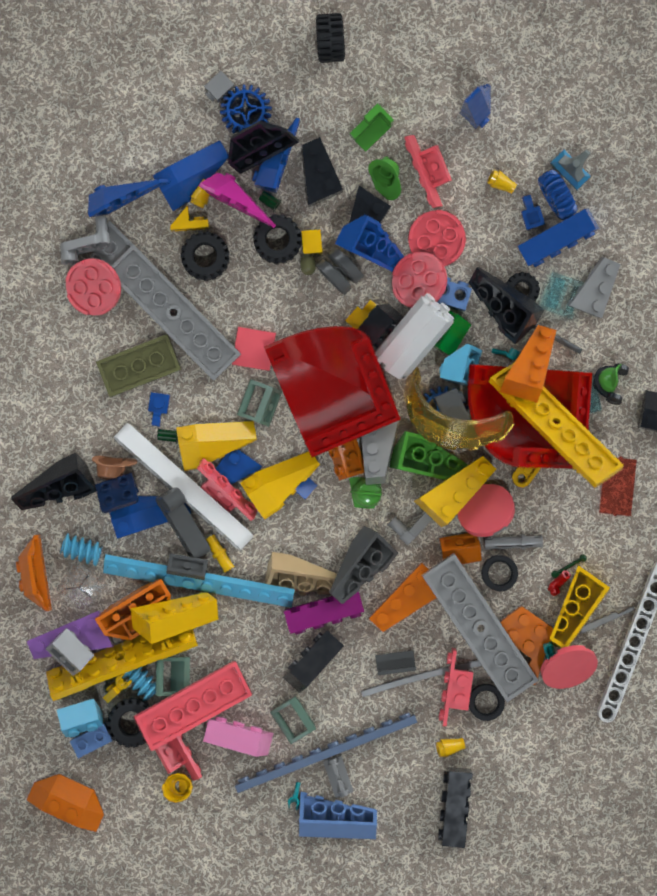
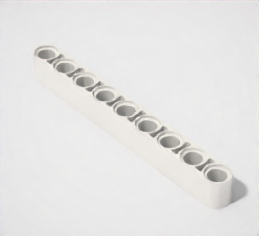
(174, 477)
(626, 648)

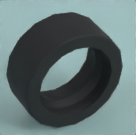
(502, 587)
(483, 716)

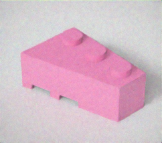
(238, 737)

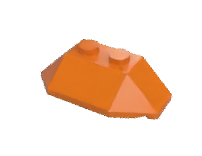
(33, 574)
(117, 619)
(67, 801)

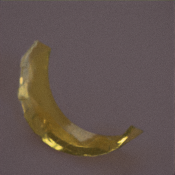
(449, 431)

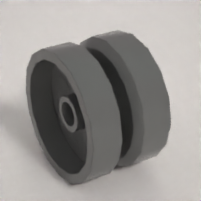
(341, 268)

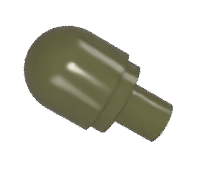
(307, 264)

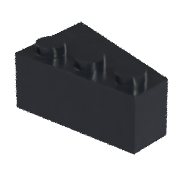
(319, 173)
(380, 324)
(313, 661)

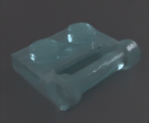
(555, 294)

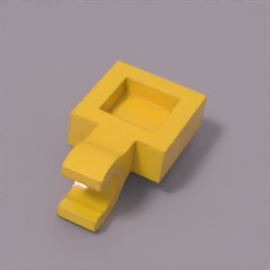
(358, 316)
(115, 688)

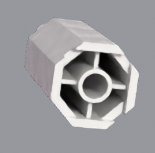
(414, 336)

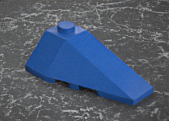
(478, 106)
(272, 170)
(188, 173)
(111, 198)
(369, 241)

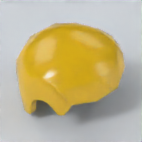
(170, 791)

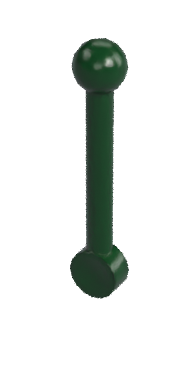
(583, 558)

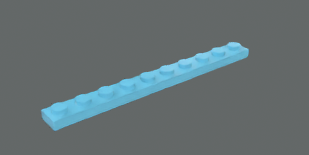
(213, 583)

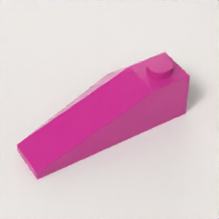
(232, 194)

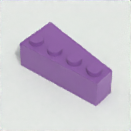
(85, 629)

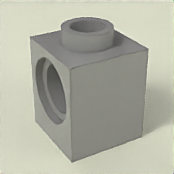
(218, 87)

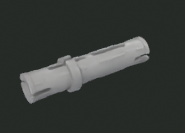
(514, 542)

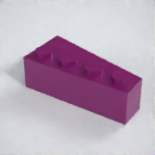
(322, 611)

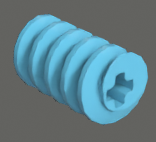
(81, 550)
(142, 682)

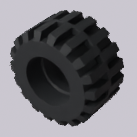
(330, 37)
(195, 242)
(289, 251)
(114, 722)

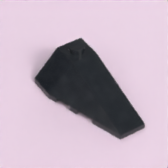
(509, 307)
(63, 479)

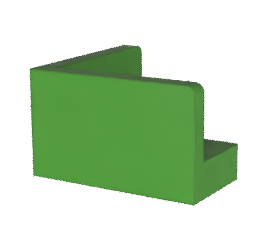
(372, 128)

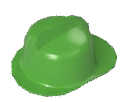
(385, 177)
(365, 495)

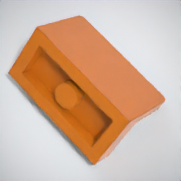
(464, 546)

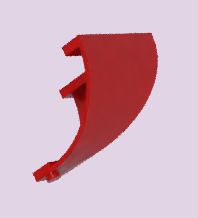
(332, 385)
(523, 443)

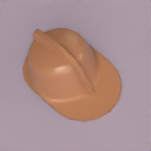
(111, 467)

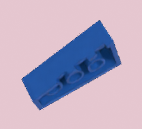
(558, 237)

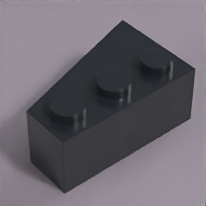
(369, 205)

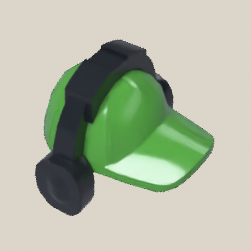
(606, 381)

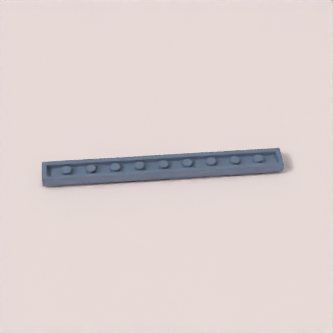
(317, 754)

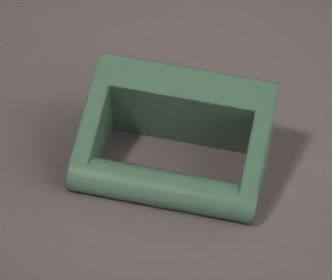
(267, 406)
(179, 675)
(301, 713)

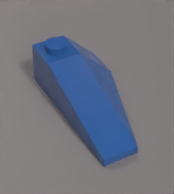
(138, 516)

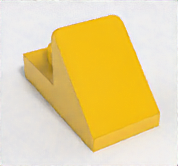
(183, 222)

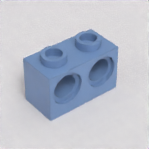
(449, 298)
(91, 740)

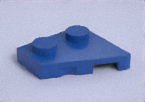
(237, 466)

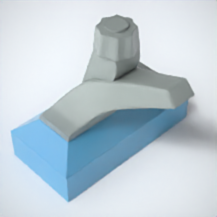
(572, 168)

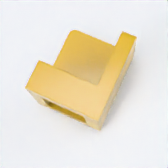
(311, 241)

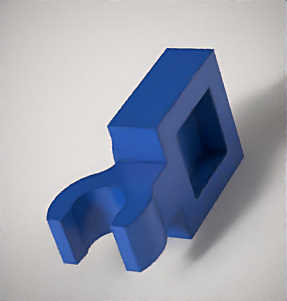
(532, 215)
(159, 405)

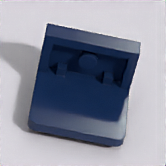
(117, 493)

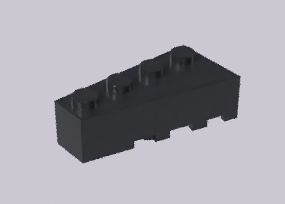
(455, 807)

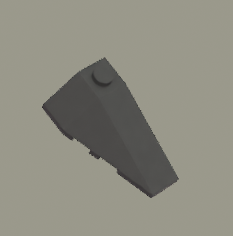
(364, 559)

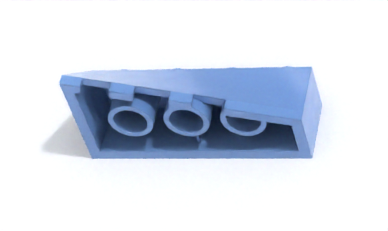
(335, 819)

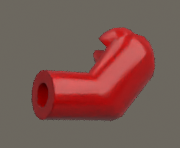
(557, 583)

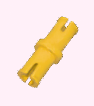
(219, 553)

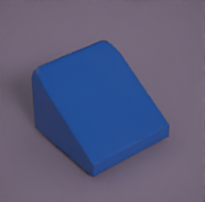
(305, 488)

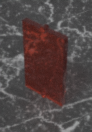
(618, 490)

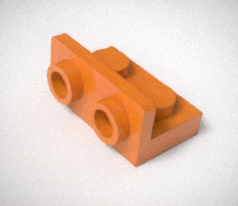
(347, 460)

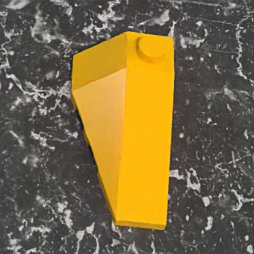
(212, 441)
(274, 484)

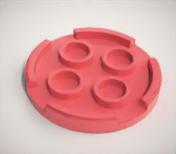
(439, 235)
(418, 275)
(93, 286)
(487, 511)
(569, 667)

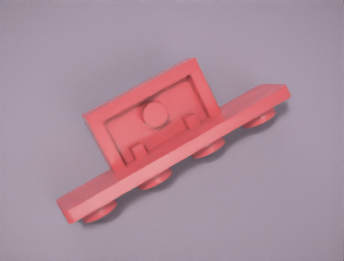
(430, 167)
(223, 492)
(457, 690)
(176, 754)

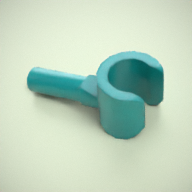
(512, 354)
(294, 798)

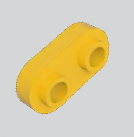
(529, 474)

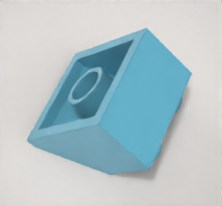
(456, 366)
(80, 718)

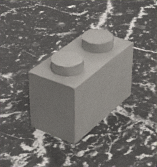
(70, 651)

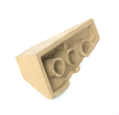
(298, 574)

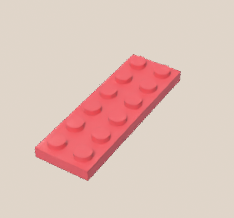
(192, 705)

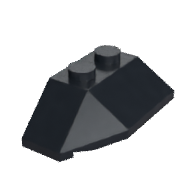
(258, 144)

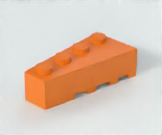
(530, 368)
(404, 600)

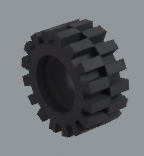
(529, 280)

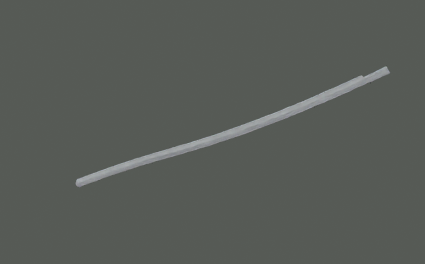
(476, 663)

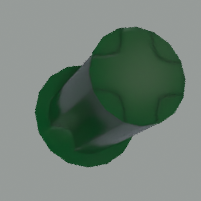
(269, 200)
(167, 435)

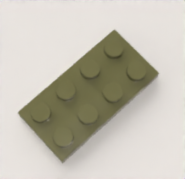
(138, 365)

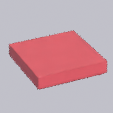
(251, 346)

